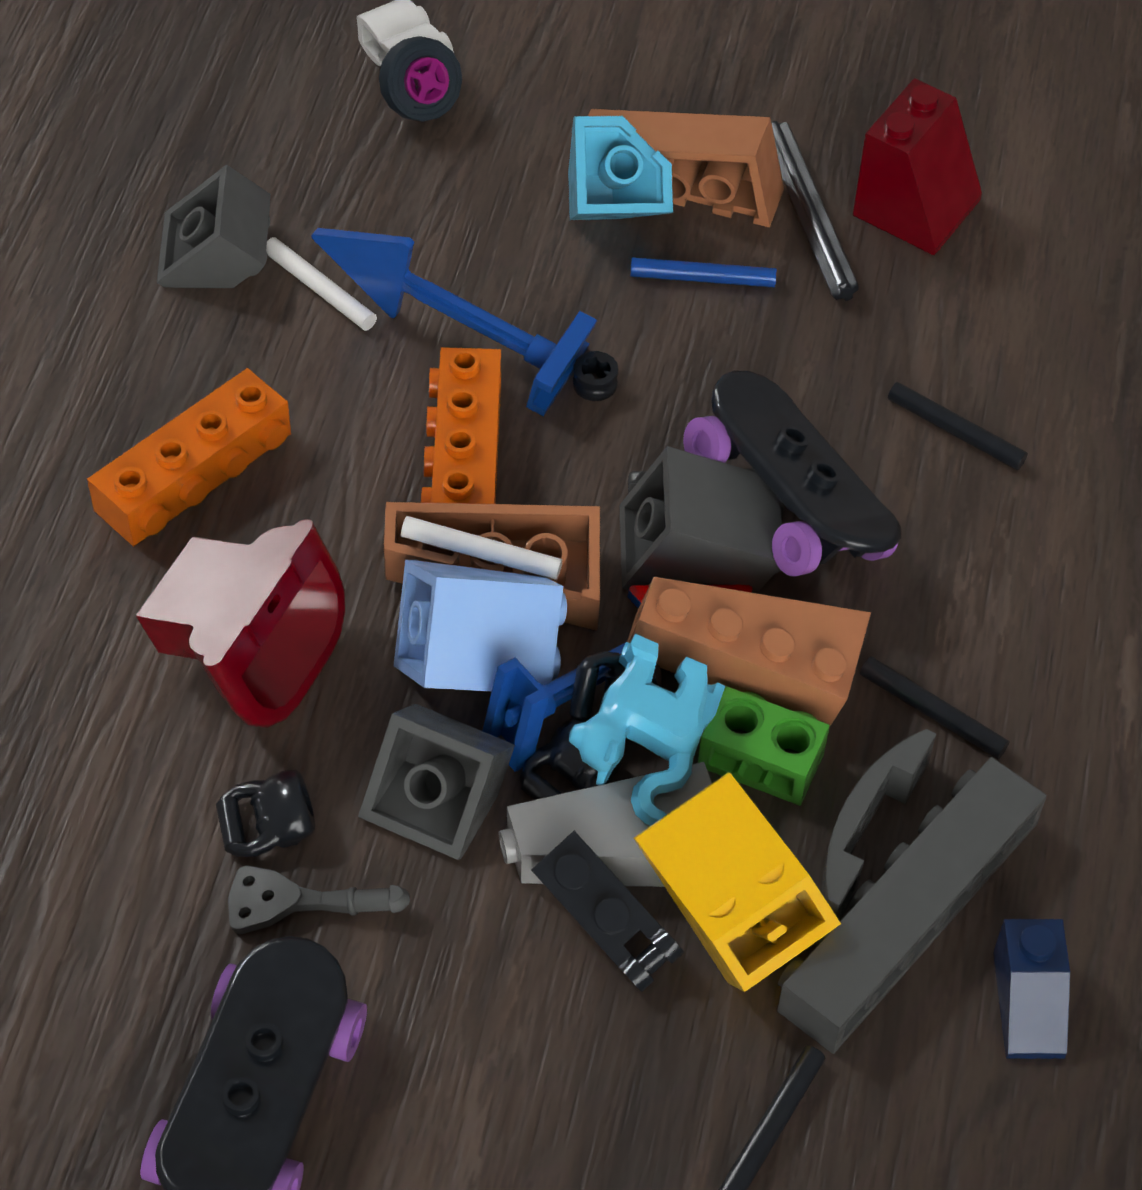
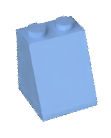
(470, 620)

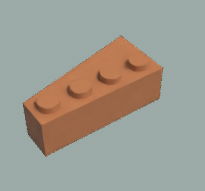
(715, 159)
(549, 529)
(757, 643)

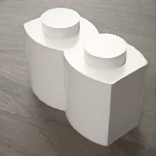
(392, 23)

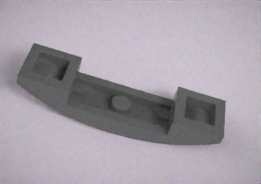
(891, 775)

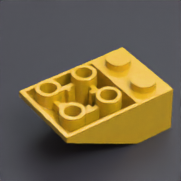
(736, 883)

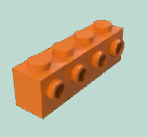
(464, 427)
(190, 457)

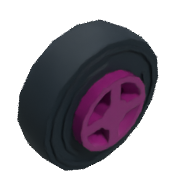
(437, 82)

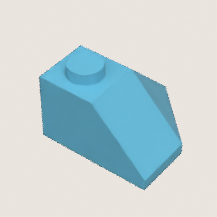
(615, 172)

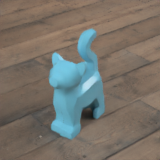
(652, 717)

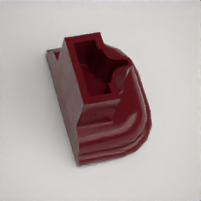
(252, 617)

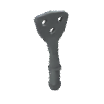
(290, 898)

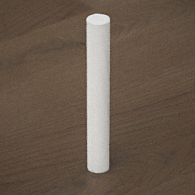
(320, 284)
(481, 547)

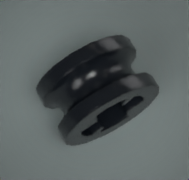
(586, 384)

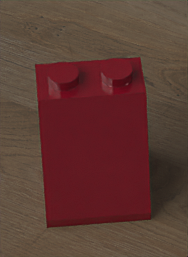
(918, 169)

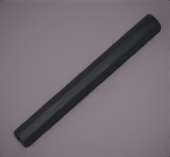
(813, 215)

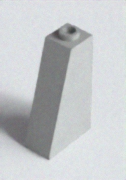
(600, 817)

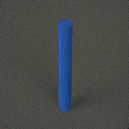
(703, 272)

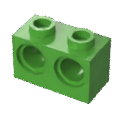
(759, 755)

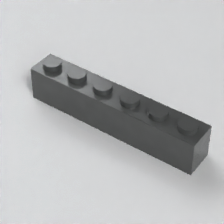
(909, 904)

